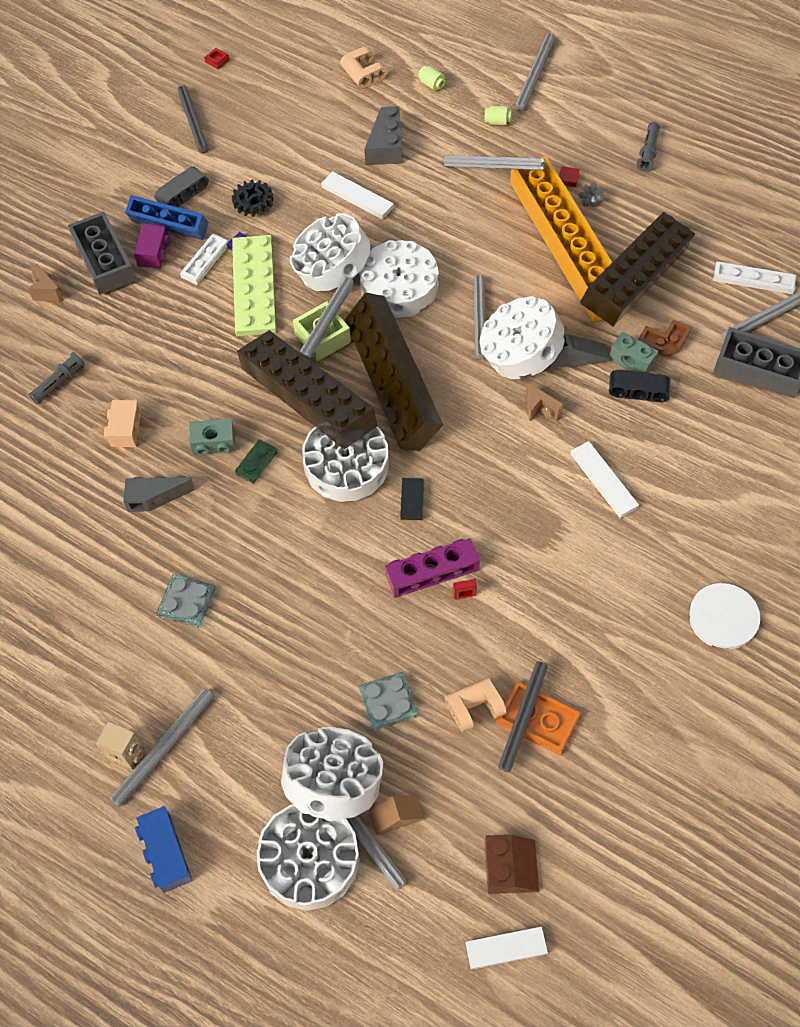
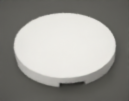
(724, 616)

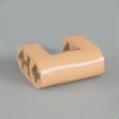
(354, 65)
(472, 696)

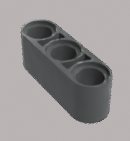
(182, 187)

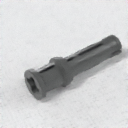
(648, 151)
(63, 372)

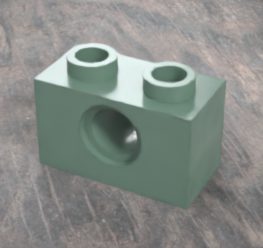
(633, 354)
(204, 430)

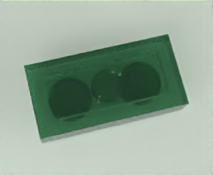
(256, 461)

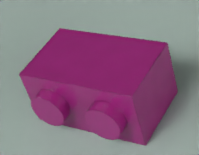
(151, 246)

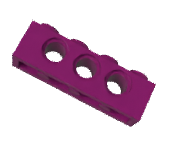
(424, 576)

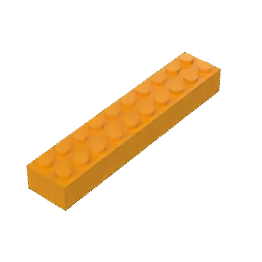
(561, 227)

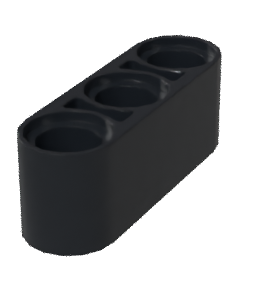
(639, 386)

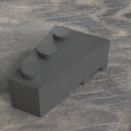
(385, 138)

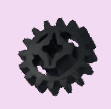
(252, 198)

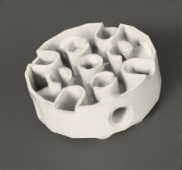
(330, 252)
(403, 275)
(522, 337)
(347, 472)
(331, 773)
(301, 880)

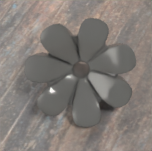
(591, 194)

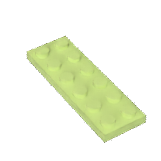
(253, 285)

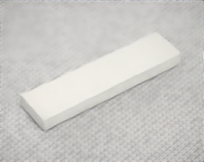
(357, 195)
(754, 277)
(604, 479)

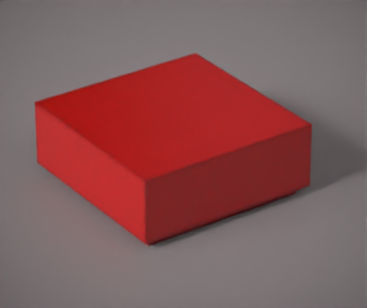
(216, 58)
(569, 176)
(464, 589)

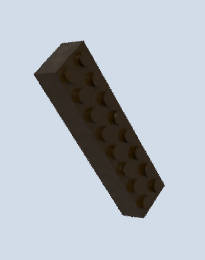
(637, 269)
(393, 372)
(307, 389)

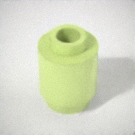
(431, 78)
(497, 115)

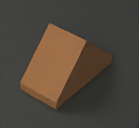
(396, 813)

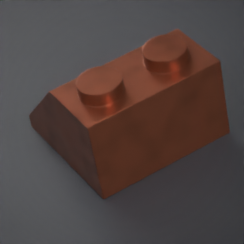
(511, 864)

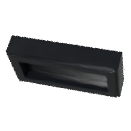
(412, 499)

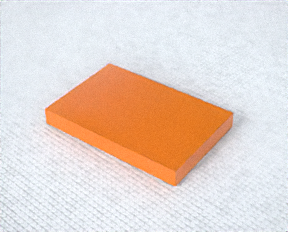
(549, 722)

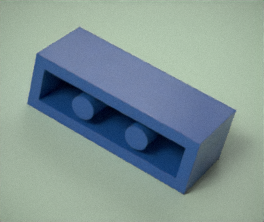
(163, 850)

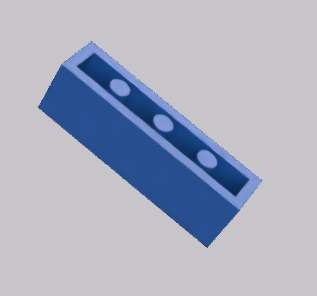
(174, 218)

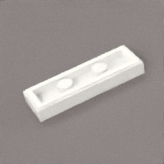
(204, 259)
(506, 948)

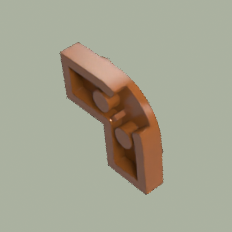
(670, 341)

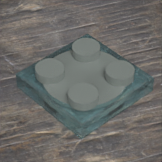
(186, 600)
(388, 701)

